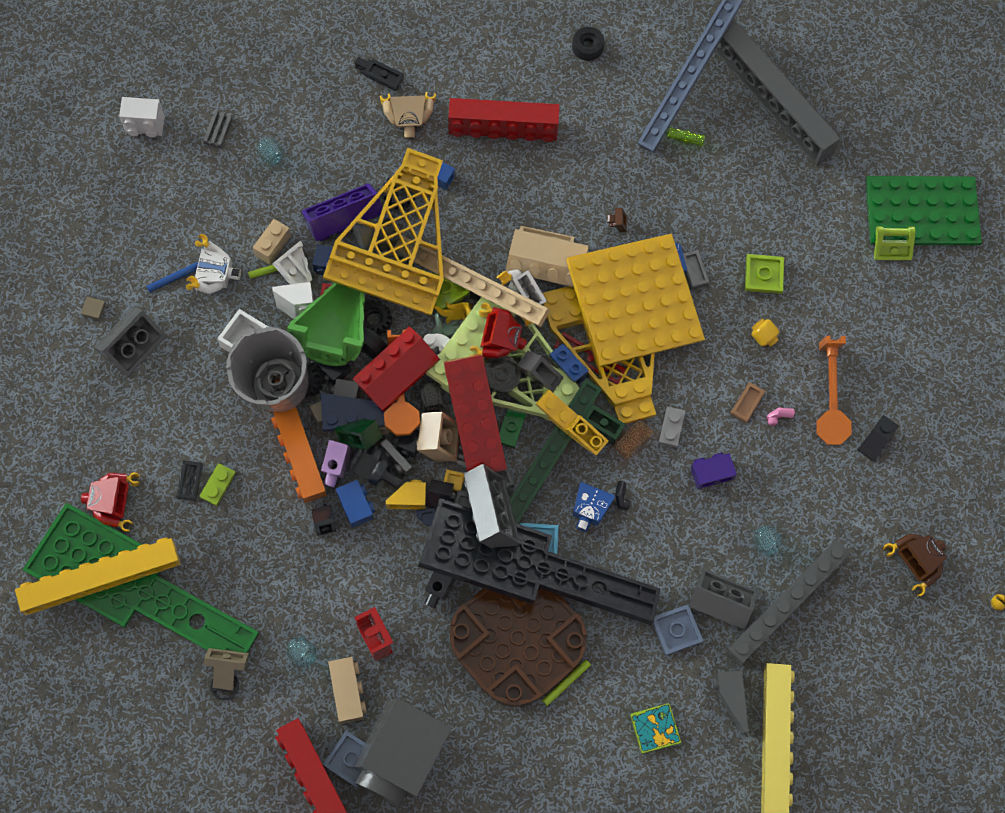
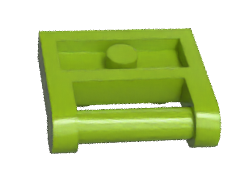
(894, 248)

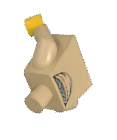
(408, 111)

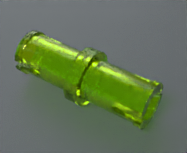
(686, 136)

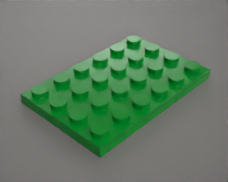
(937, 206)

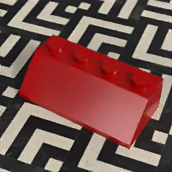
(396, 369)

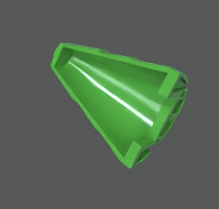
(332, 326)

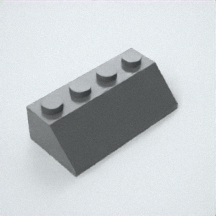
(491, 507)

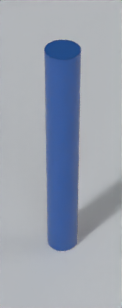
(172, 277)

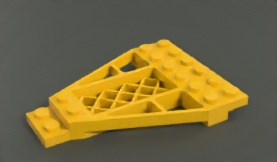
(383, 276)
(629, 399)

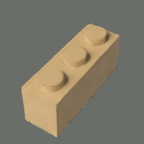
(347, 690)

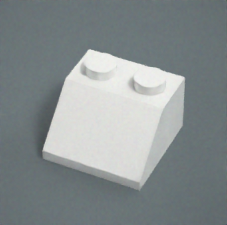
(293, 298)

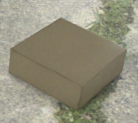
(93, 308)

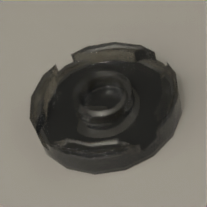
(502, 374)

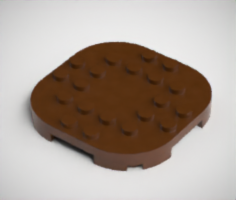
(517, 646)

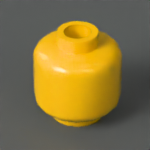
(765, 332)

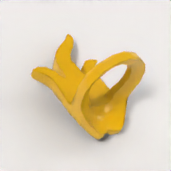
(455, 311)

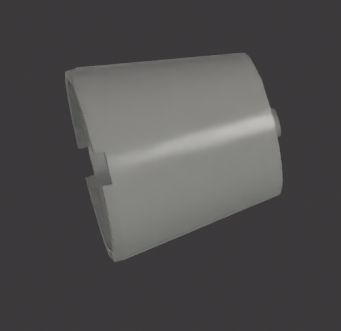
(261, 359)

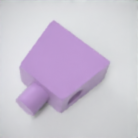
(335, 454)

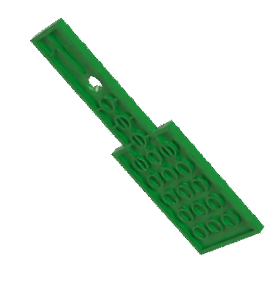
(82, 539)

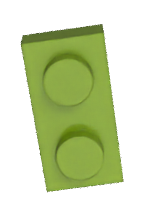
(217, 484)

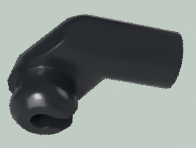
(620, 494)

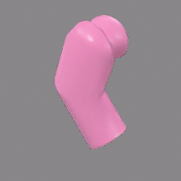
(778, 413)

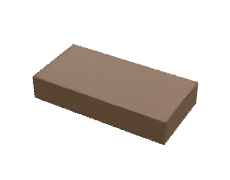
(747, 402)

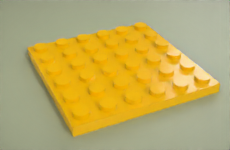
(635, 299)

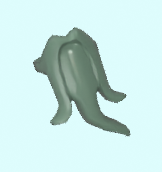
(447, 329)

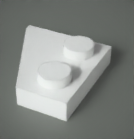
(294, 265)

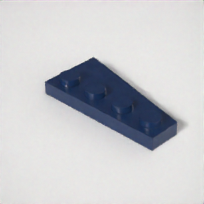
(343, 410)

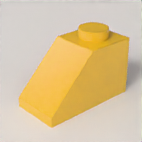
(409, 496)

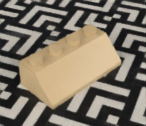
(543, 256)

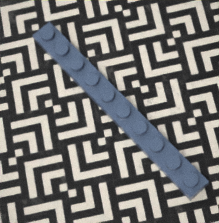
(689, 74)

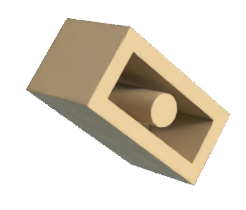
(272, 241)

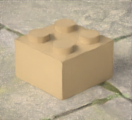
(438, 437)

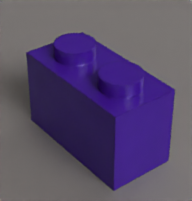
(713, 470)

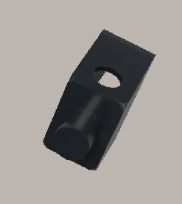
(434, 596)

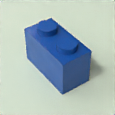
(355, 504)

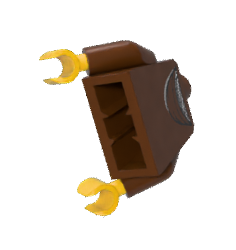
(922, 556)

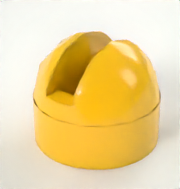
(998, 604)

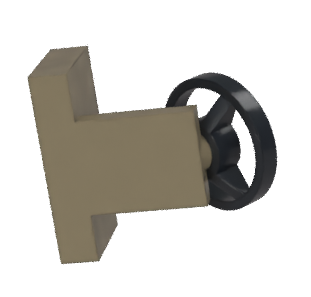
(224, 666)

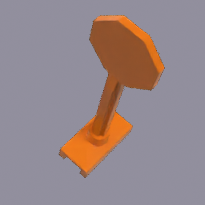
(401, 416)
(833, 425)

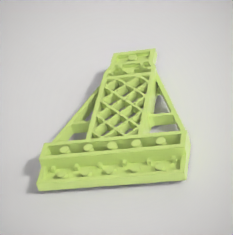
(471, 334)

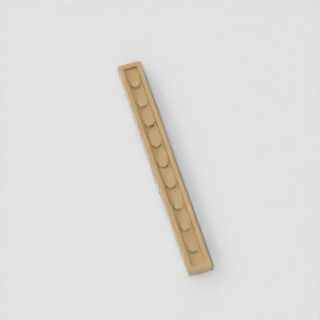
(479, 284)

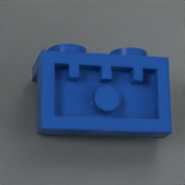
(569, 364)

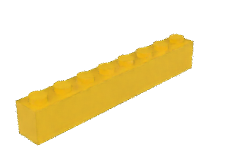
(97, 576)

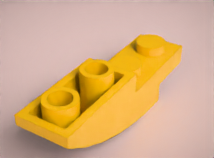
(571, 423)

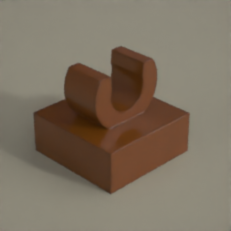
(618, 220)

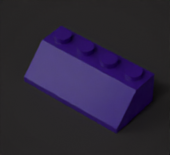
(338, 212)

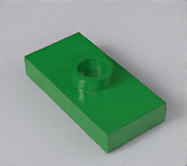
(511, 427)

